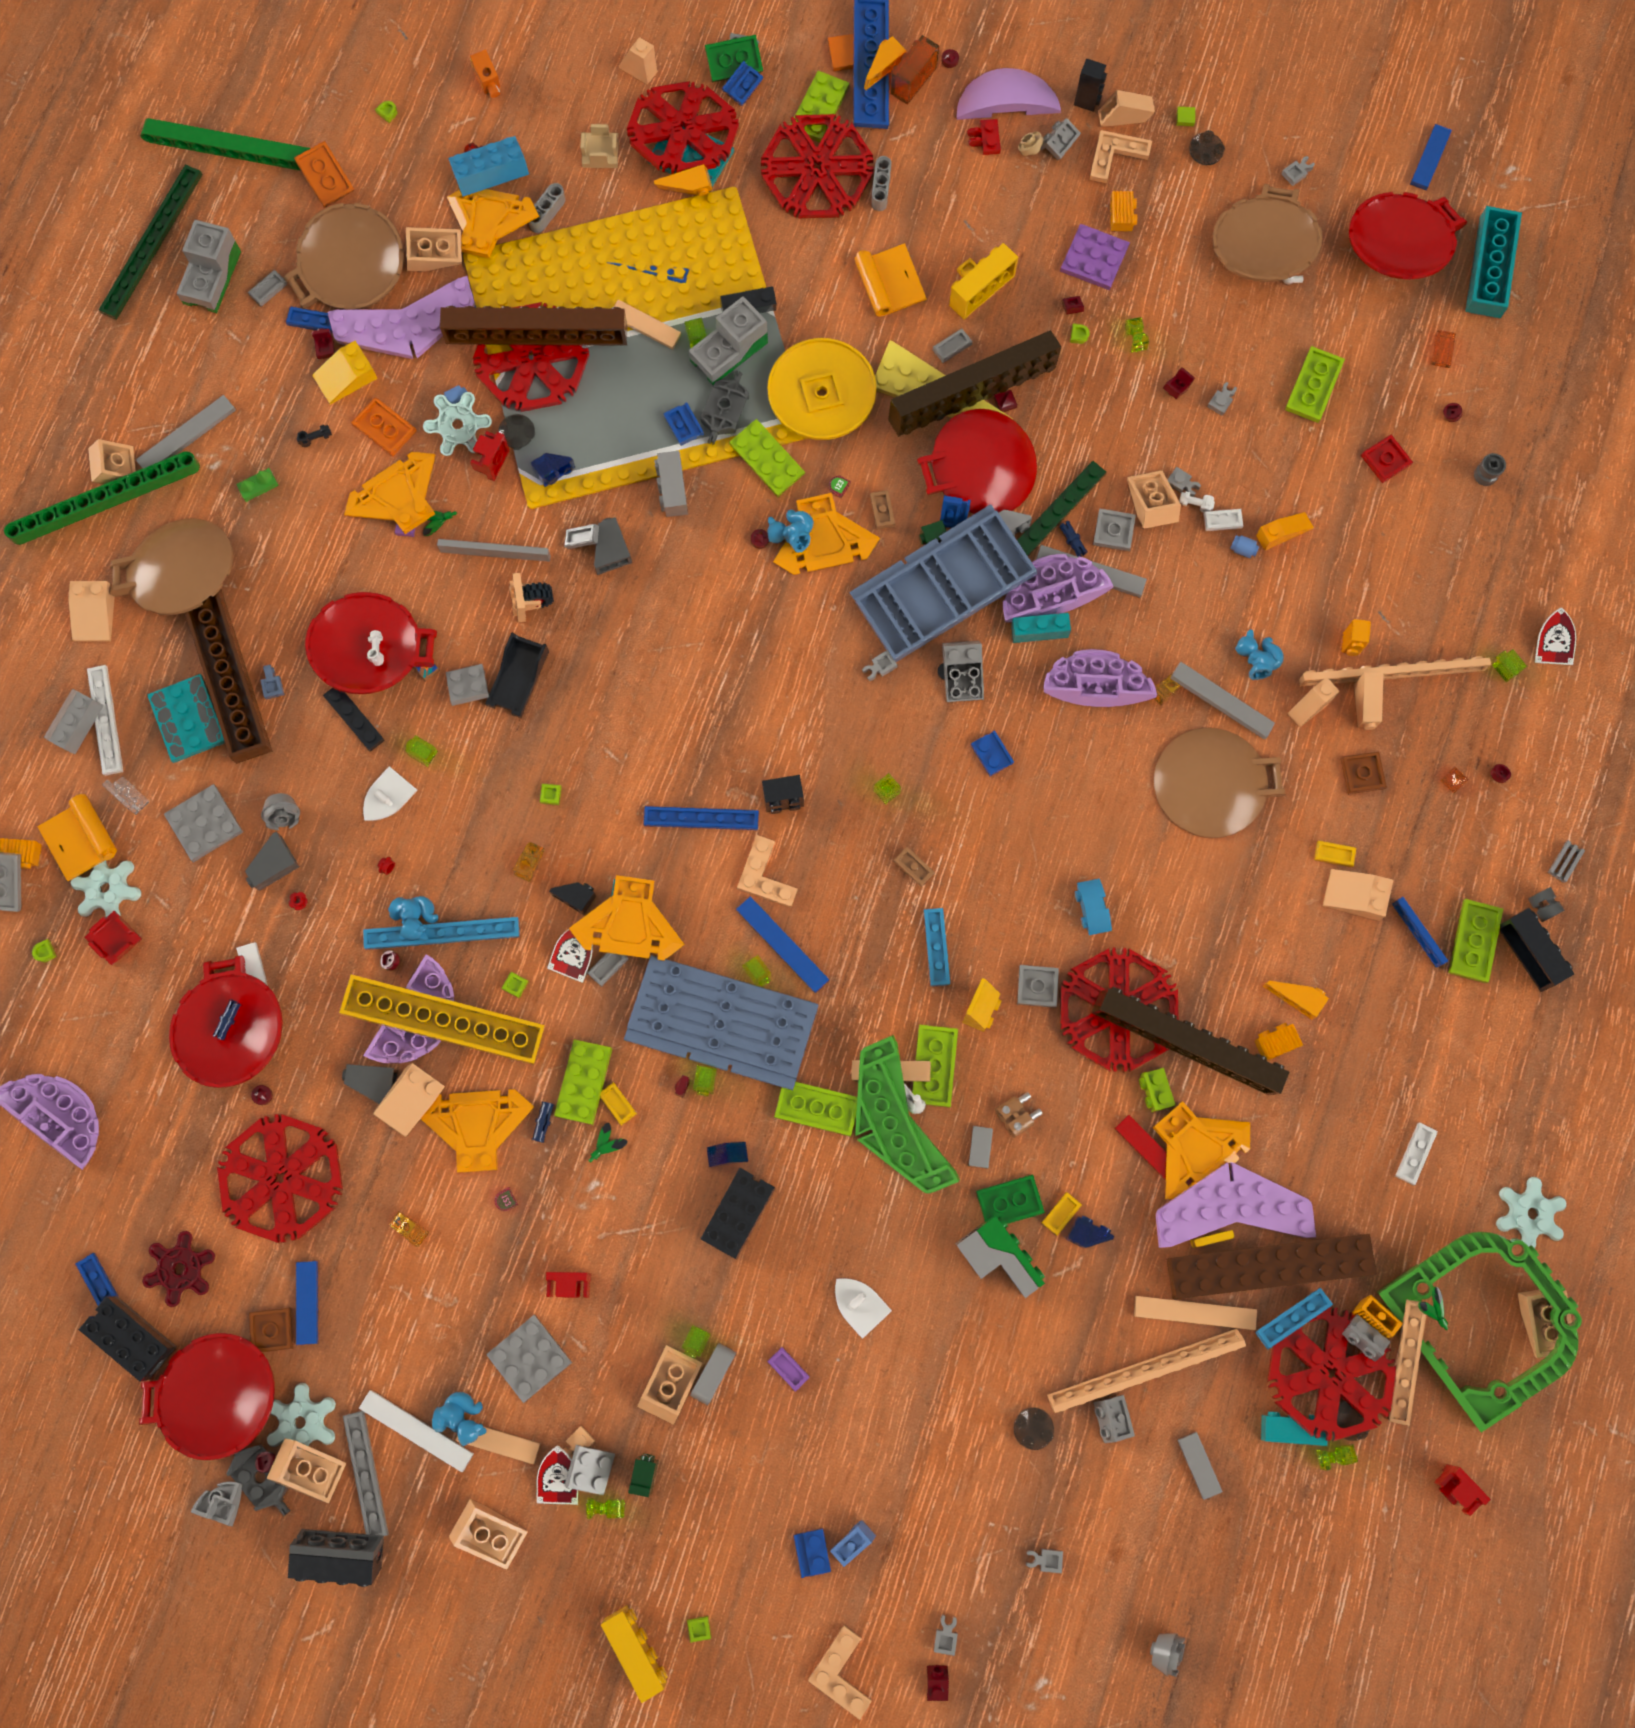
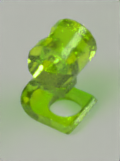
(1135, 328)
(1343, 1455)
(612, 1508)

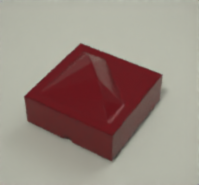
(1072, 305)
(1005, 401)
(682, 1085)

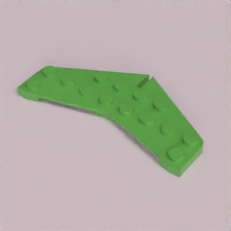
(895, 1134)

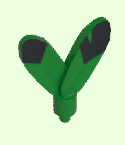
(437, 521)
(604, 1146)
(1437, 1311)

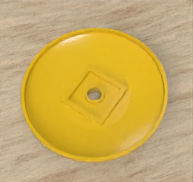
(818, 366)

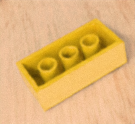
(983, 280)
(634, 1653)

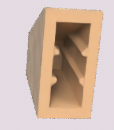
(640, 61)
(1126, 109)
(1369, 700)
(1313, 702)

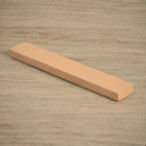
(1195, 1313)
(1407, 1363)

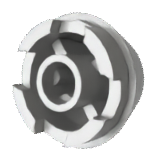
(280, 811)
(1168, 1653)

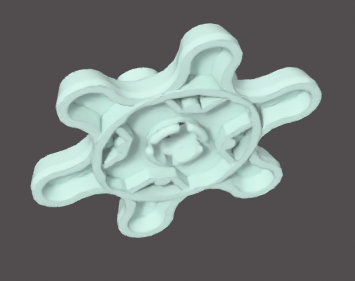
(448, 414)
(118, 890)
(1518, 1213)
(310, 1411)

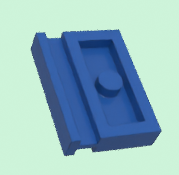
(742, 83)
(683, 424)
(954, 511)
(992, 753)
(812, 1553)

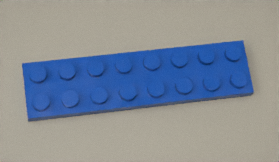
(870, 29)

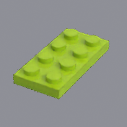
(822, 98)
(1314, 384)
(767, 458)
(1475, 941)
(939, 1048)
(583, 1082)
(817, 1108)

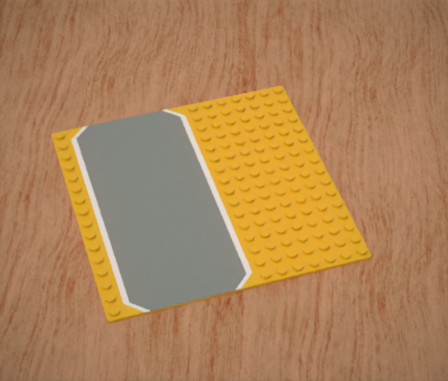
(617, 412)

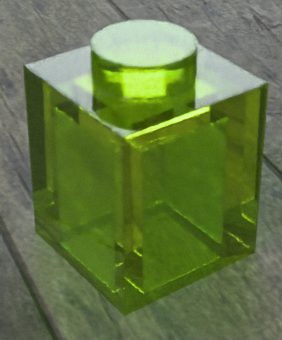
(695, 331)
(1509, 665)
(420, 750)
(887, 788)
(757, 971)
(705, 1080)
(695, 1342)

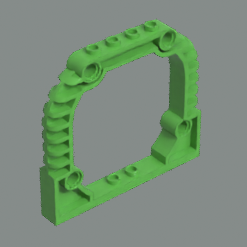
(1481, 1403)

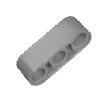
(881, 191)
(551, 201)
(713, 1374)

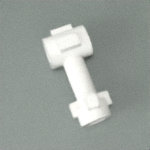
(1206, 503)
(373, 654)

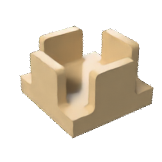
(599, 147)

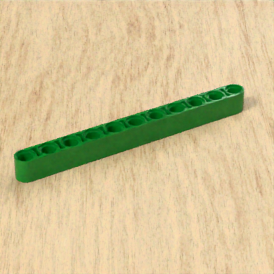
(221, 143)
(93, 496)

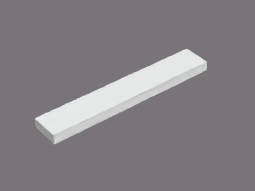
(105, 722)
(416, 1430)

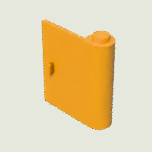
(886, 279)
(81, 837)

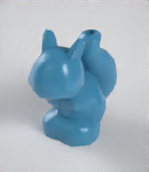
(796, 533)
(1263, 661)
(409, 911)
(452, 1416)

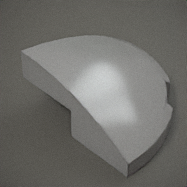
(220, 1503)

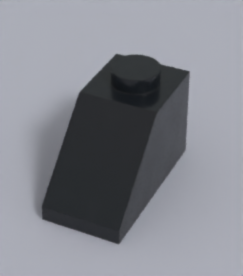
(575, 896)

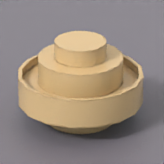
(1031, 143)

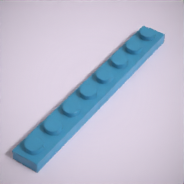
(444, 933)

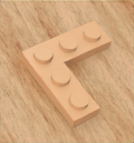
(1120, 144)
(753, 882)
(826, 1675)

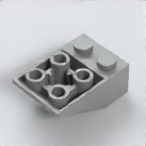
(965, 666)

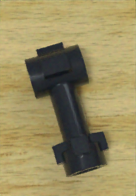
(305, 439)

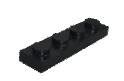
(354, 718)

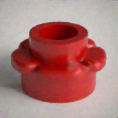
(386, 865)
(301, 904)

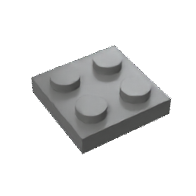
(1114, 529)
(467, 684)
(1037, 986)
(589, 1470)

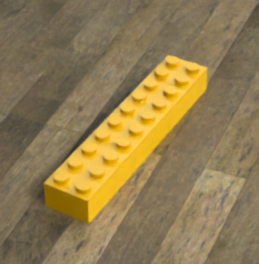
(441, 1019)

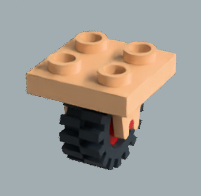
(529, 596)

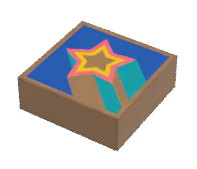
(427, 672)

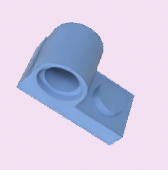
(853, 1543)

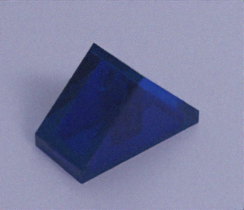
(727, 1154)

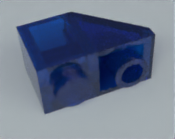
(552, 467)
(1086, 1234)

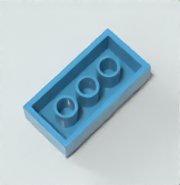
(488, 166)

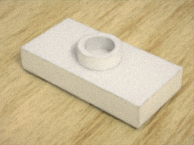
(1223, 520)

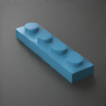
(936, 947)
(1294, 1318)

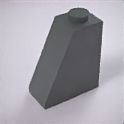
(611, 547)
(271, 863)
(370, 1080)

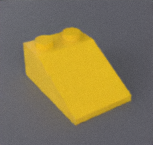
(344, 373)
(982, 1006)

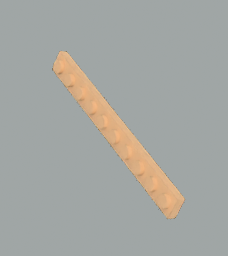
(1402, 670)
(1146, 1370)

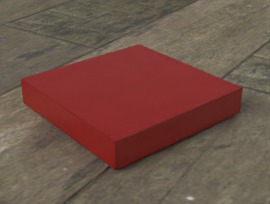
(1386, 458)

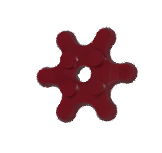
(166, 1263)

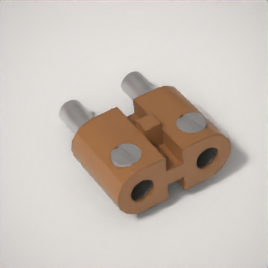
(1014, 1115)

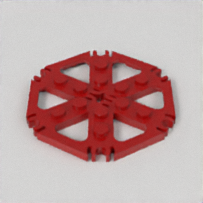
(671, 129)
(824, 155)
(526, 369)
(1092, 1024)
(283, 1196)
(1331, 1388)

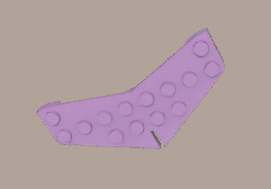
(395, 329)
(1221, 1202)

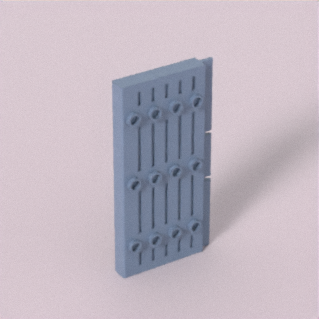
(943, 583)
(721, 1022)

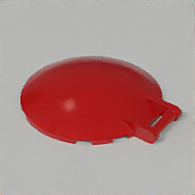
(1405, 234)
(982, 460)
(339, 643)
(248, 1042)
(211, 1397)

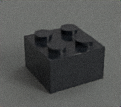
(783, 794)

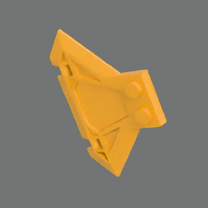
(489, 218)
(396, 493)
(829, 540)
(628, 923)
(477, 1125)
(1198, 1146)

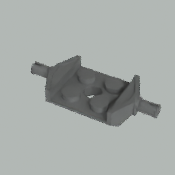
(720, 419)
(260, 1494)

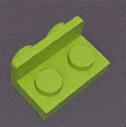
(1157, 1090)

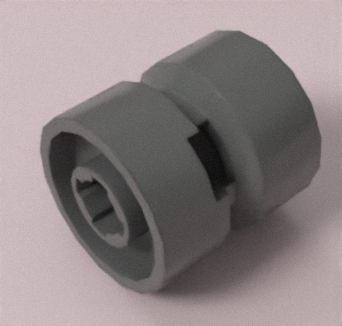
(1490, 469)
(1550, 910)

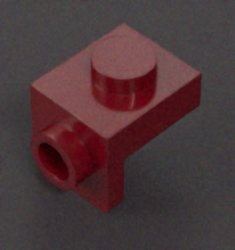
(323, 343)
(1179, 383)
(937, 1683)

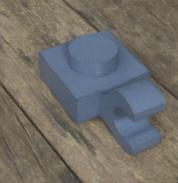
(272, 685)

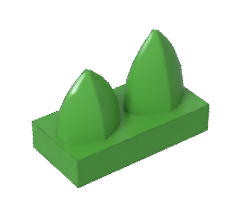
(257, 484)

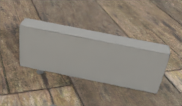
(1199, 1465)

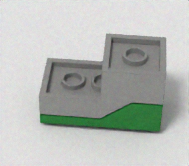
(211, 263)
(737, 337)
(993, 1246)

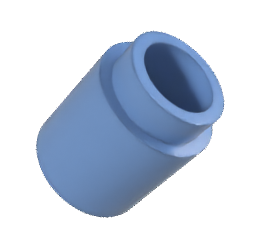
(454, 394)
(1244, 546)

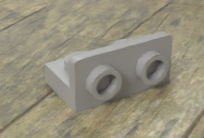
(1061, 138)
(1366, 1338)
(1114, 1419)

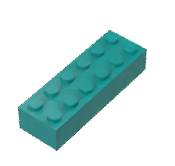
(1493, 262)

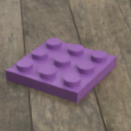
(1094, 256)

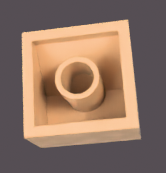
(110, 461)

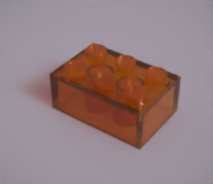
(914, 69)

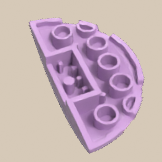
(1007, 92)
(1057, 588)
(1098, 680)
(400, 1046)
(55, 1113)

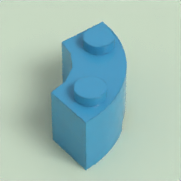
(1095, 915)

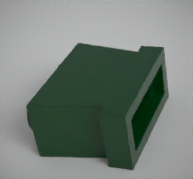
(643, 1475)

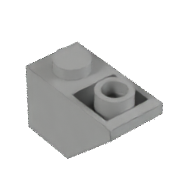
(1016, 521)

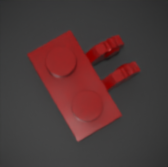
(989, 137)

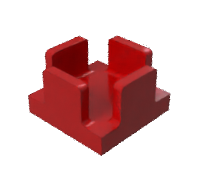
(493, 451)
(112, 937)
(568, 1284)
(1461, 1488)

